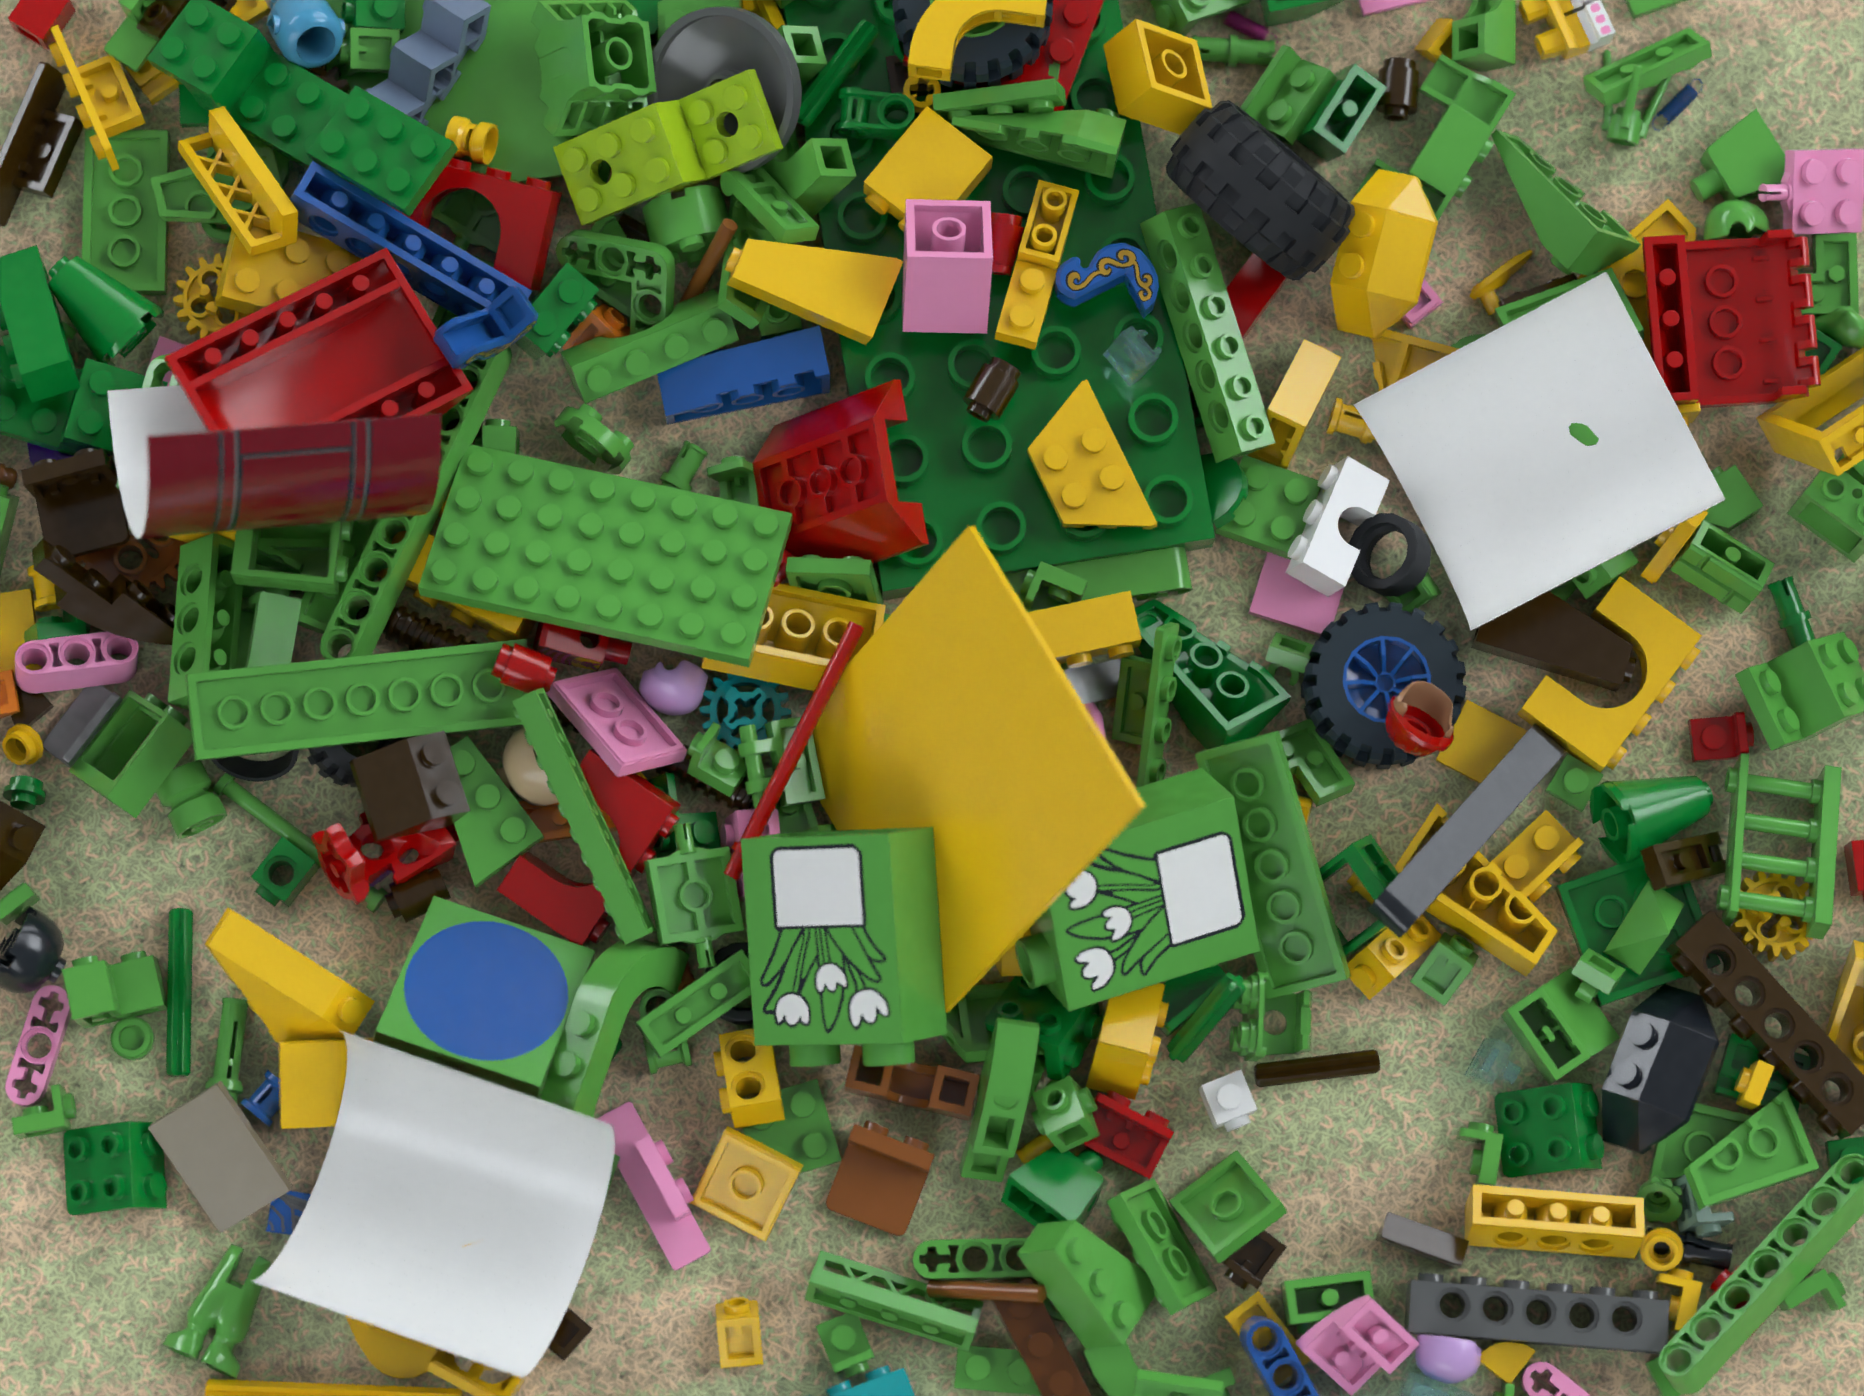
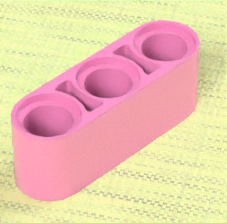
(61, 675)

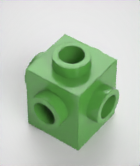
(1065, 1113)

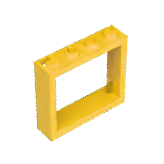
(1793, 423)

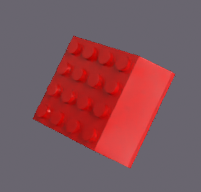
(323, 355)

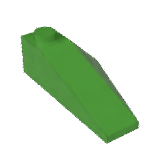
(1066, 138)
(1567, 227)

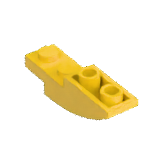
(1037, 264)

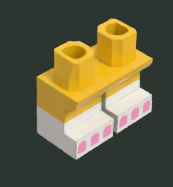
(1573, 26)

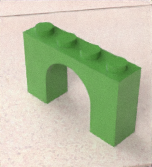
(821, 165)

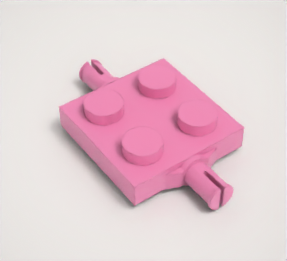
(1820, 191)

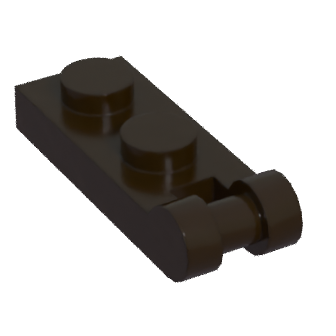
(1684, 861)

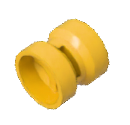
(472, 139)

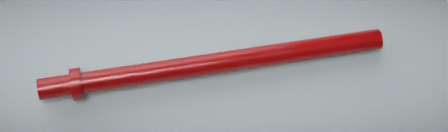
(796, 744)

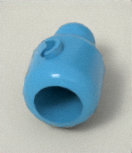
(306, 31)

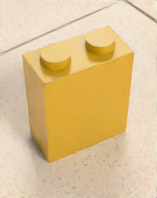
(928, 164)

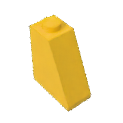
(1297, 401)

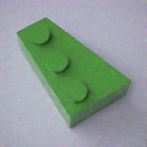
(1087, 1282)

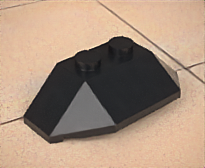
(1658, 1069)

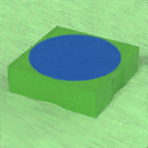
(484, 996)

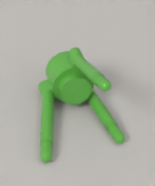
(1625, 125)

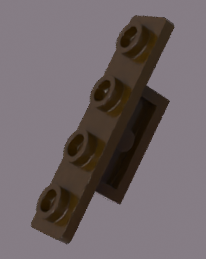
(37, 142)

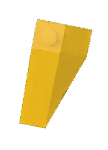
(283, 986)

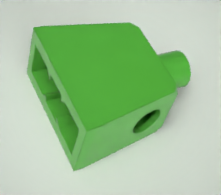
(1740, 162)

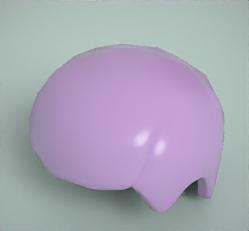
(674, 690)
(1447, 1358)

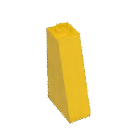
(818, 284)

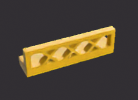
(251, 185)

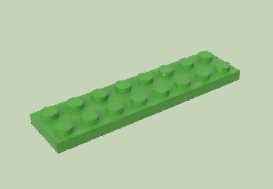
(348, 700)

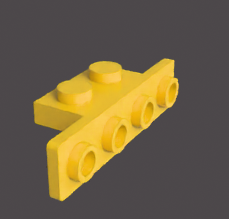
(104, 94)

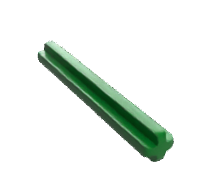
(179, 992)

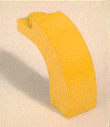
(949, 20)

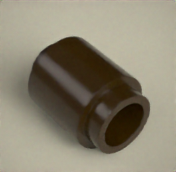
(1402, 89)
(992, 390)
(414, 896)

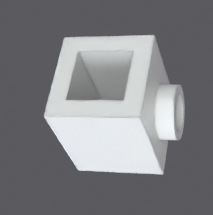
(1228, 1101)

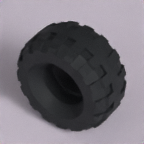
(1260, 190)

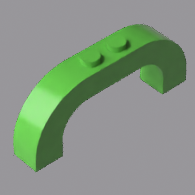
(599, 1016)

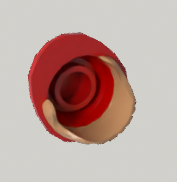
(1420, 719)

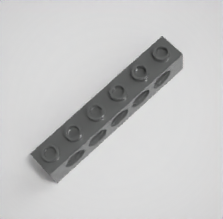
(1646, 1334)

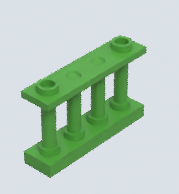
(1820, 831)

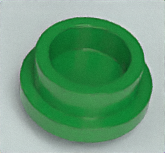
(24, 792)

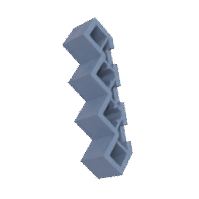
(427, 60)

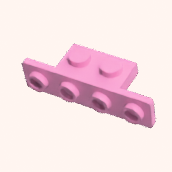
(654, 1189)

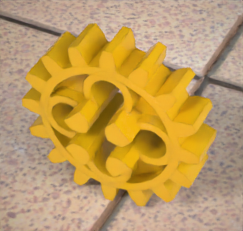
(197, 292)
(1781, 935)

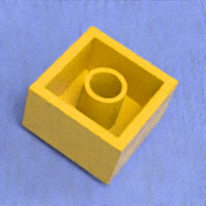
(1157, 76)

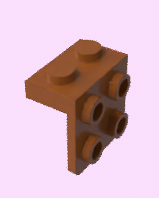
(880, 1178)

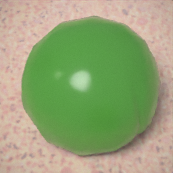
(1735, 219)

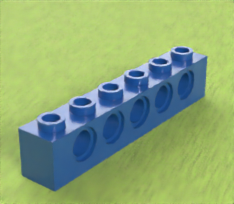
(368, 225)

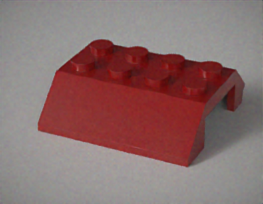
(1731, 318)

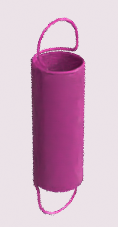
(1247, 26)

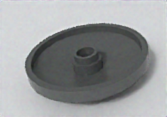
(723, 43)

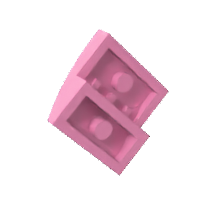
(1357, 1343)

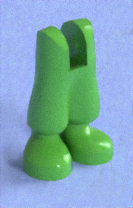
(222, 1307)

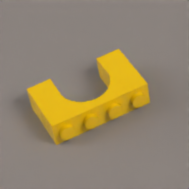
(1661, 647)

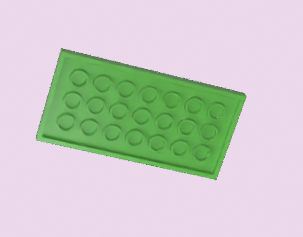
(606, 555)

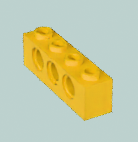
(1554, 1221)

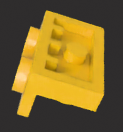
(1537, 855)

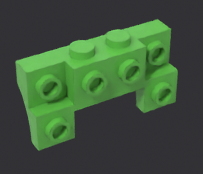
(1461, 134)

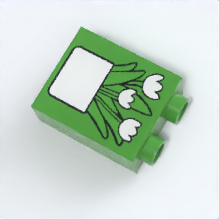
(1152, 903)
(844, 943)

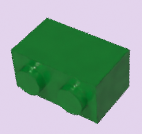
(1342, 113)

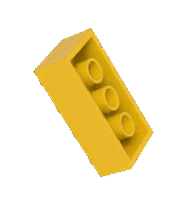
(262, 279)

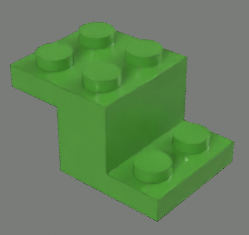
(1805, 690)

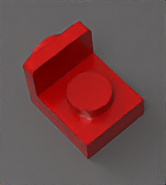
(1720, 737)

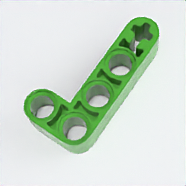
(994, 1270)

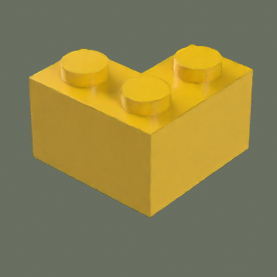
(1127, 1043)

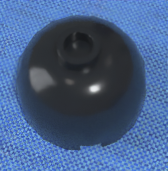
(31, 953)

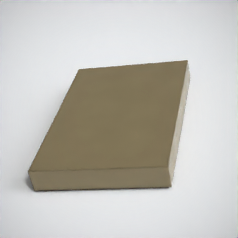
(220, 1156)

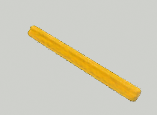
(228, 1387)

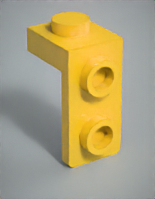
(1390, 956)

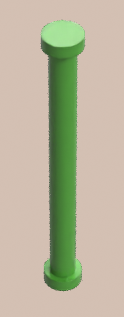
(280, 826)

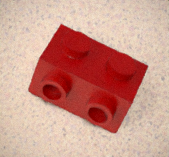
(1129, 1136)

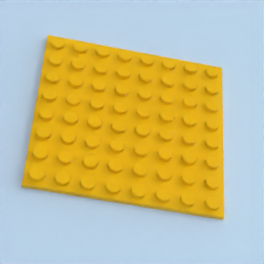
(974, 732)

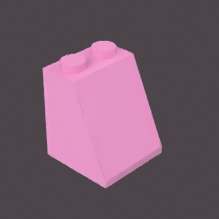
(947, 266)

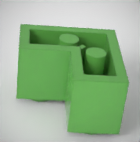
(110, 993)

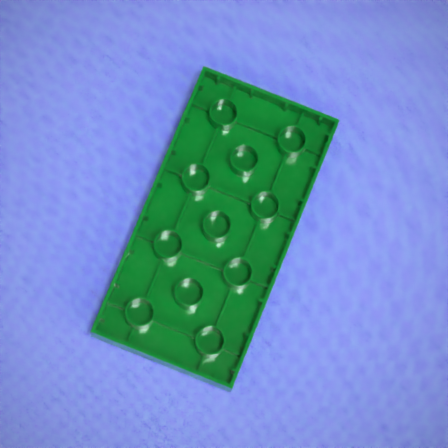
(981, 470)

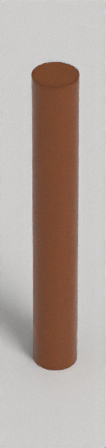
(710, 259)
(986, 1291)

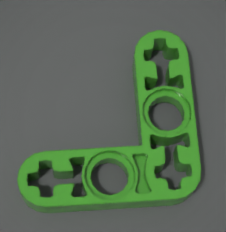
(642, 276)

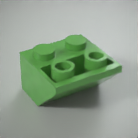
(1559, 1027)

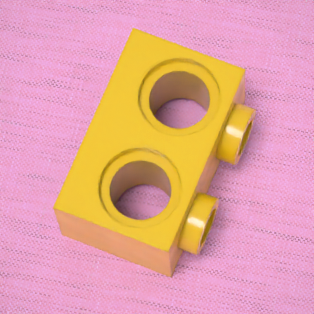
(753, 1076)

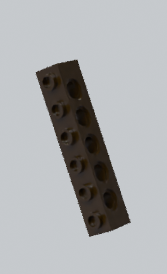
(1770, 999)

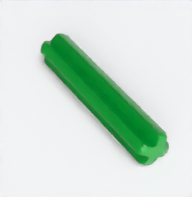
(836, 71)
(1206, 1017)

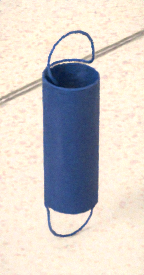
(1678, 103)

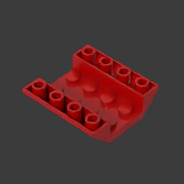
(840, 479)

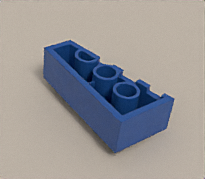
(746, 377)

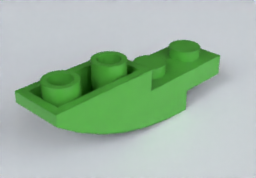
(1001, 1100)

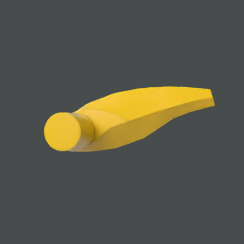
(1496, 279)

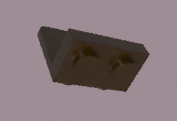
(79, 501)

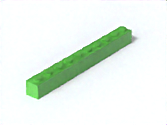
(583, 816)

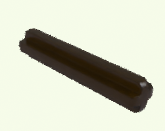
(1316, 1068)

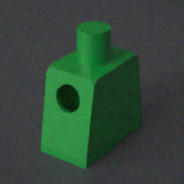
(1055, 1187)

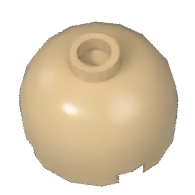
(523, 773)

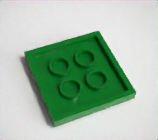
(1598, 906)

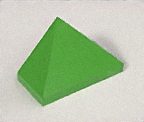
(1644, 928)

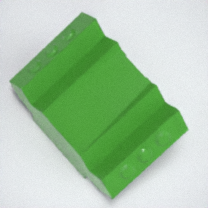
(591, 63)

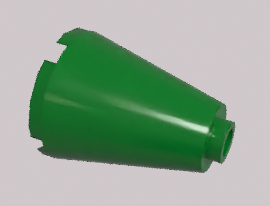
(102, 309)
(1646, 812)

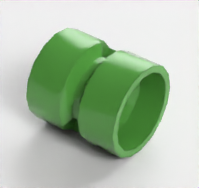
(191, 802)

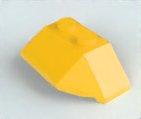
(1384, 254)

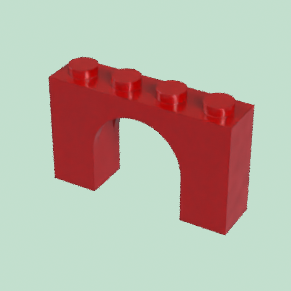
(524, 212)
(577, 908)

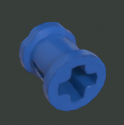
(265, 1100)

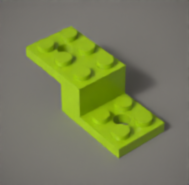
(668, 147)

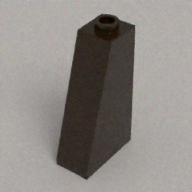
(1559, 640)

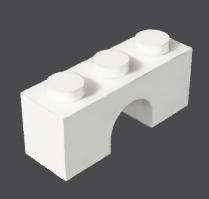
(1321, 554)

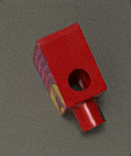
(566, 648)

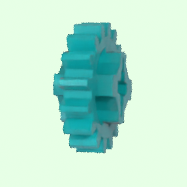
(732, 698)

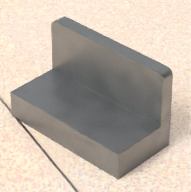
(81, 723)

